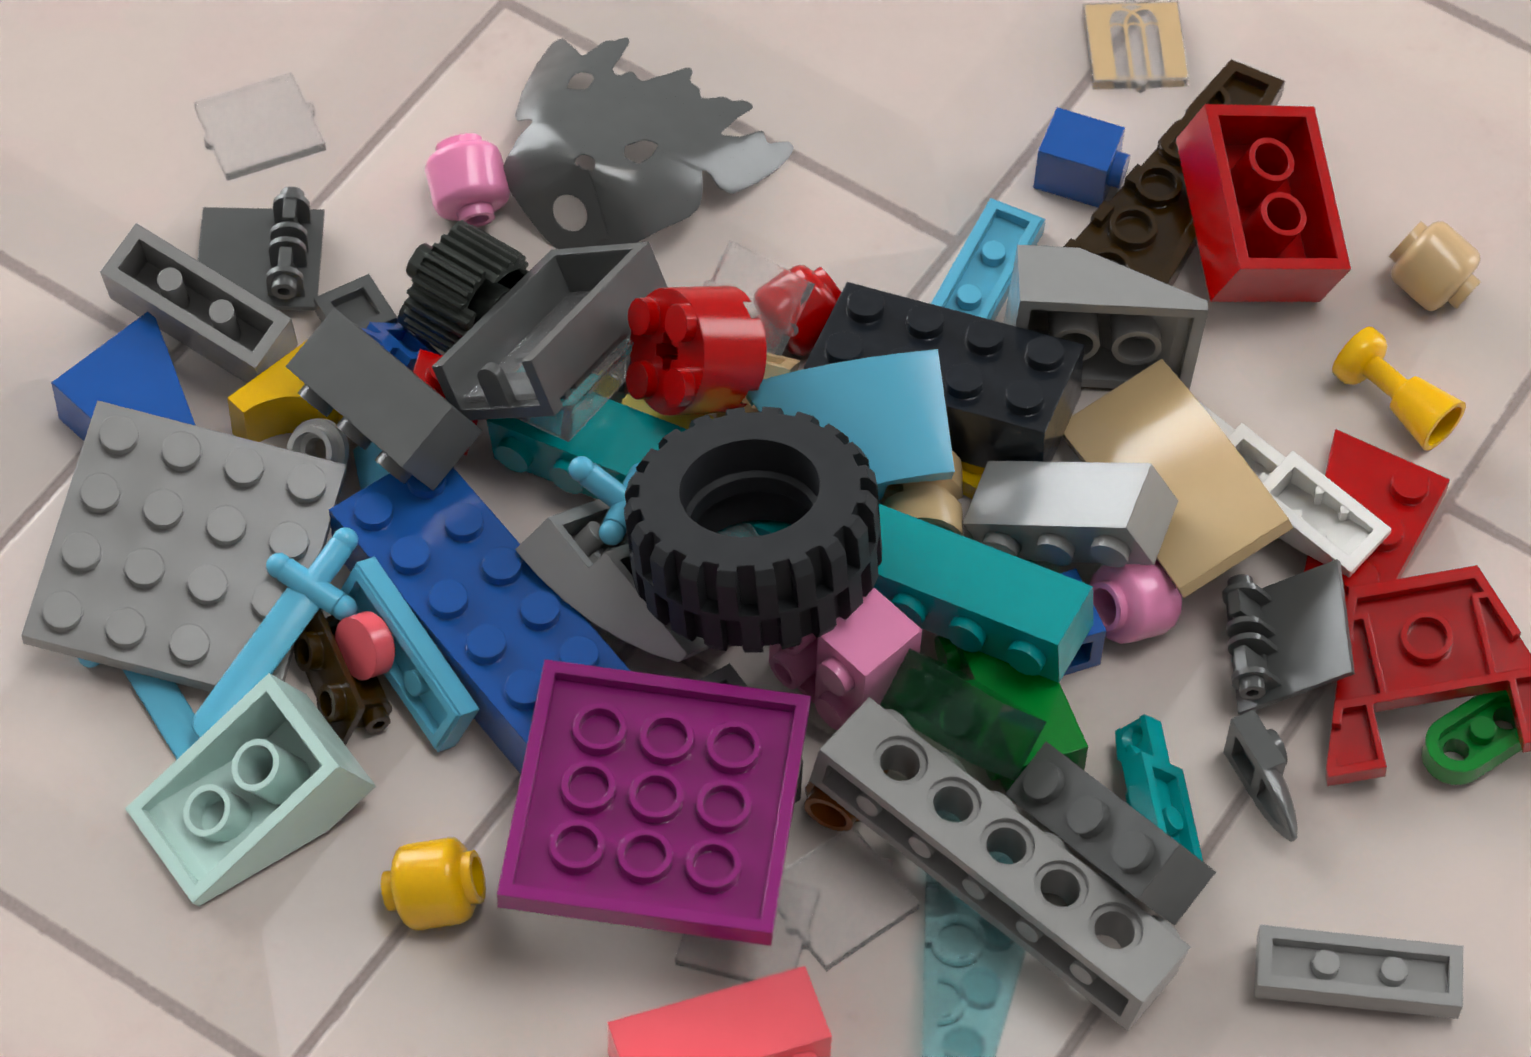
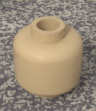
(1435, 266)

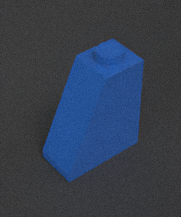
(124, 371)

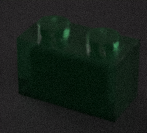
(963, 714)

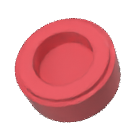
(365, 645)

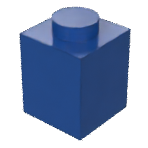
(1081, 158)

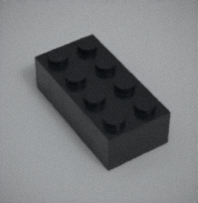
(1002, 384)

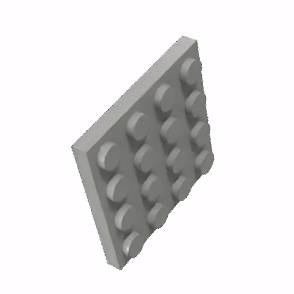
(172, 544)

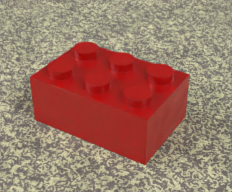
(1262, 203)

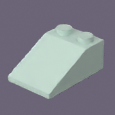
(249, 791)

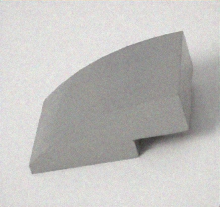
(599, 580)

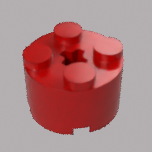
(694, 350)

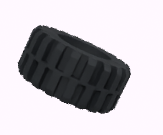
(764, 585)

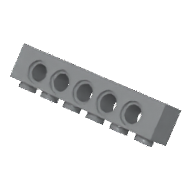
(1004, 894)

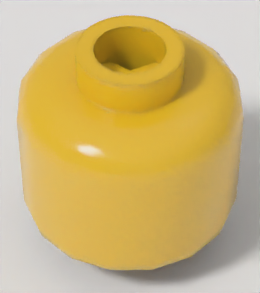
(434, 883)

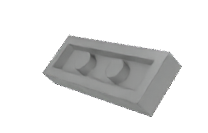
(1359, 971)

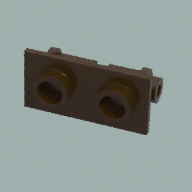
(340, 696)

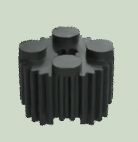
(457, 283)

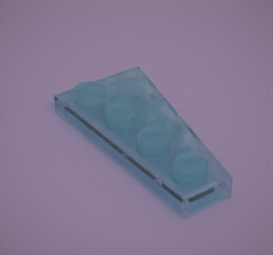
(966, 974)

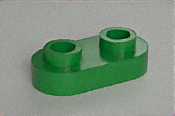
(1474, 736)

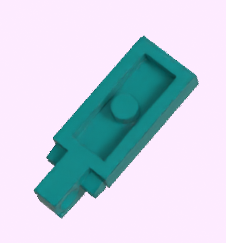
(1153, 783)

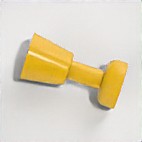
(1419, 405)

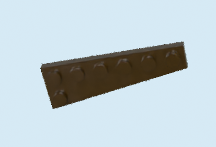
(1150, 217)

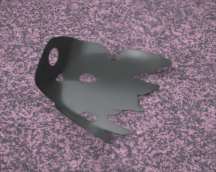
(620, 196)

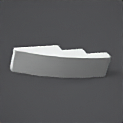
(1323, 516)

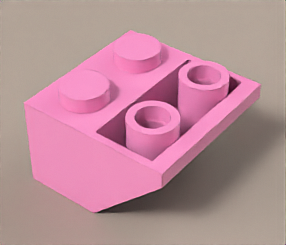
(849, 661)

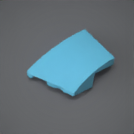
(884, 406)

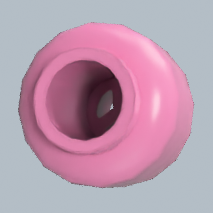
(467, 179)
(1135, 601)

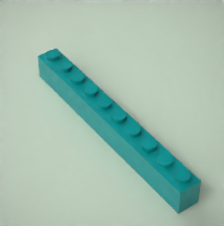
(929, 573)

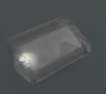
(588, 397)

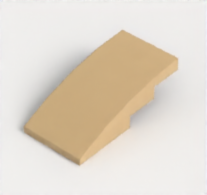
(1221, 501)

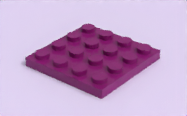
(655, 802)

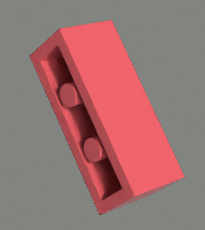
(751, 1019)

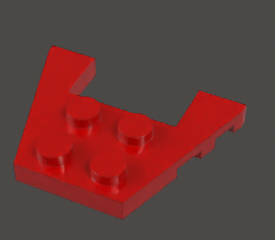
(1419, 646)

